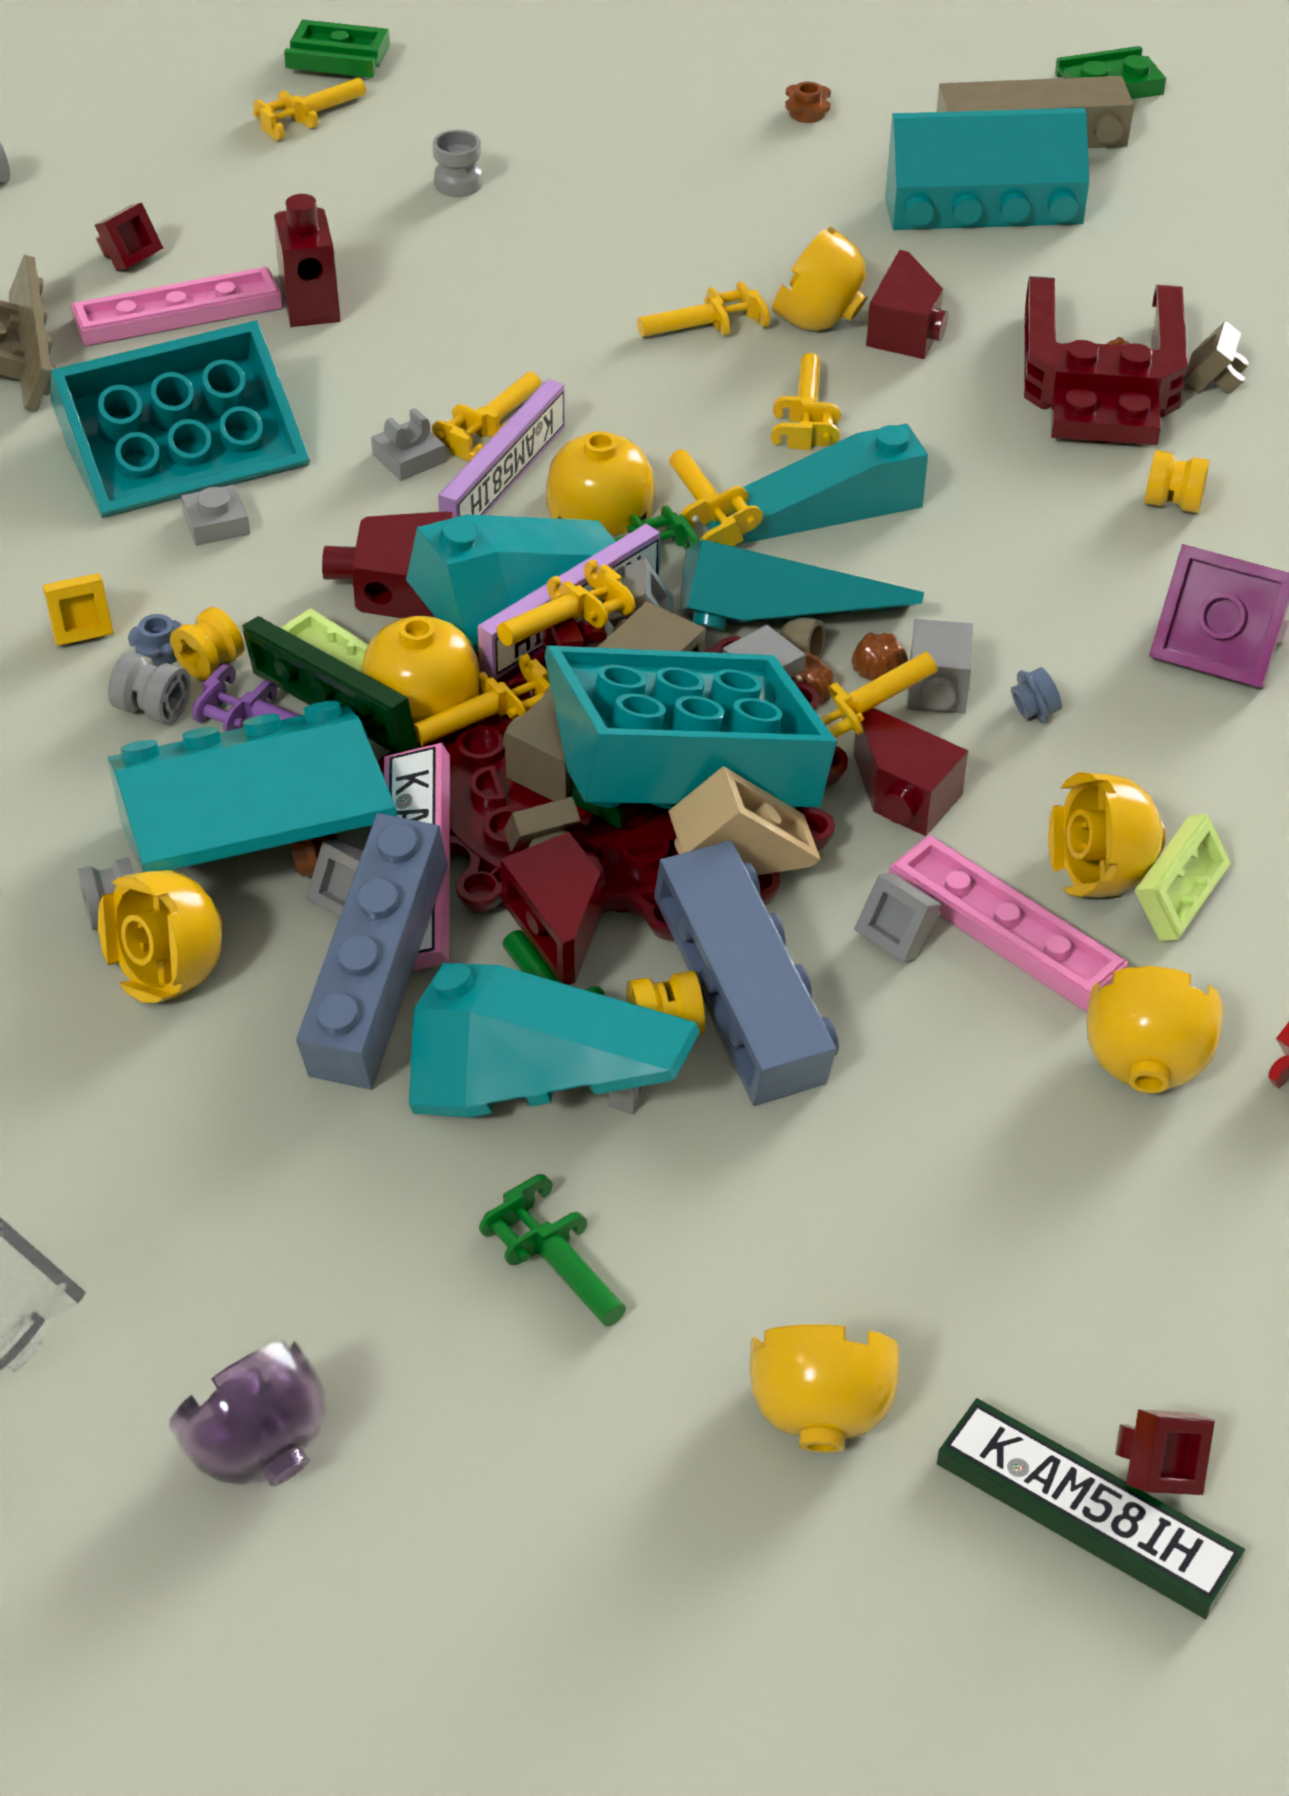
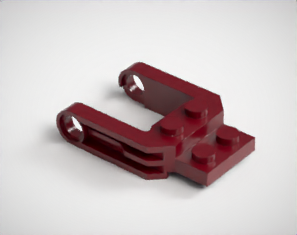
(1104, 388)

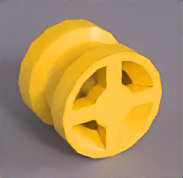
(207, 643)

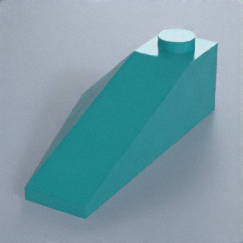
(843, 483)
(487, 562)
(749, 586)
(514, 1035)

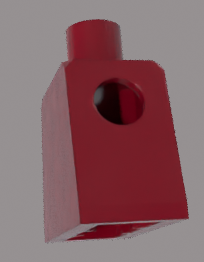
(306, 249)
(381, 564)

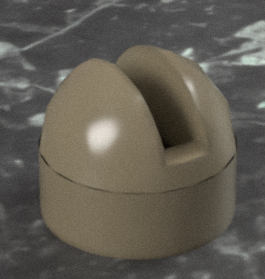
(805, 634)

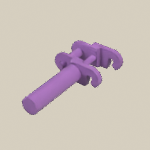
(248, 706)

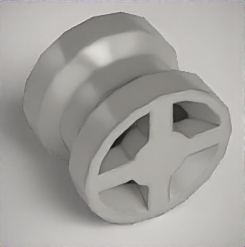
(98, 883)

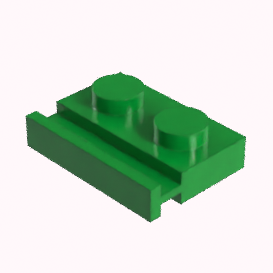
(337, 48)
(1138, 71)

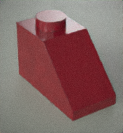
(906, 310)
(908, 771)
(555, 900)

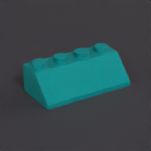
(987, 168)

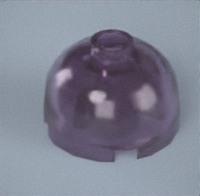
(256, 1418)

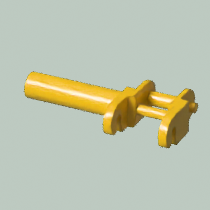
(304, 108)
(712, 312)
(816, 418)
(483, 420)
(714, 506)
(572, 602)
(493, 699)
(853, 705)

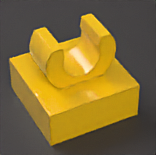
(77, 609)

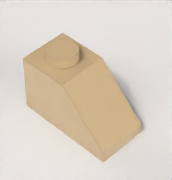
(760, 825)

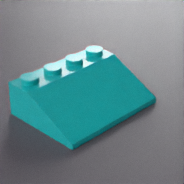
(176, 418)
(668, 720)
(248, 787)

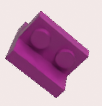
(1222, 616)

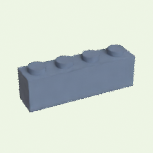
(373, 952)
(745, 972)

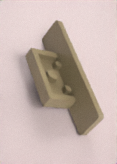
(23, 335)

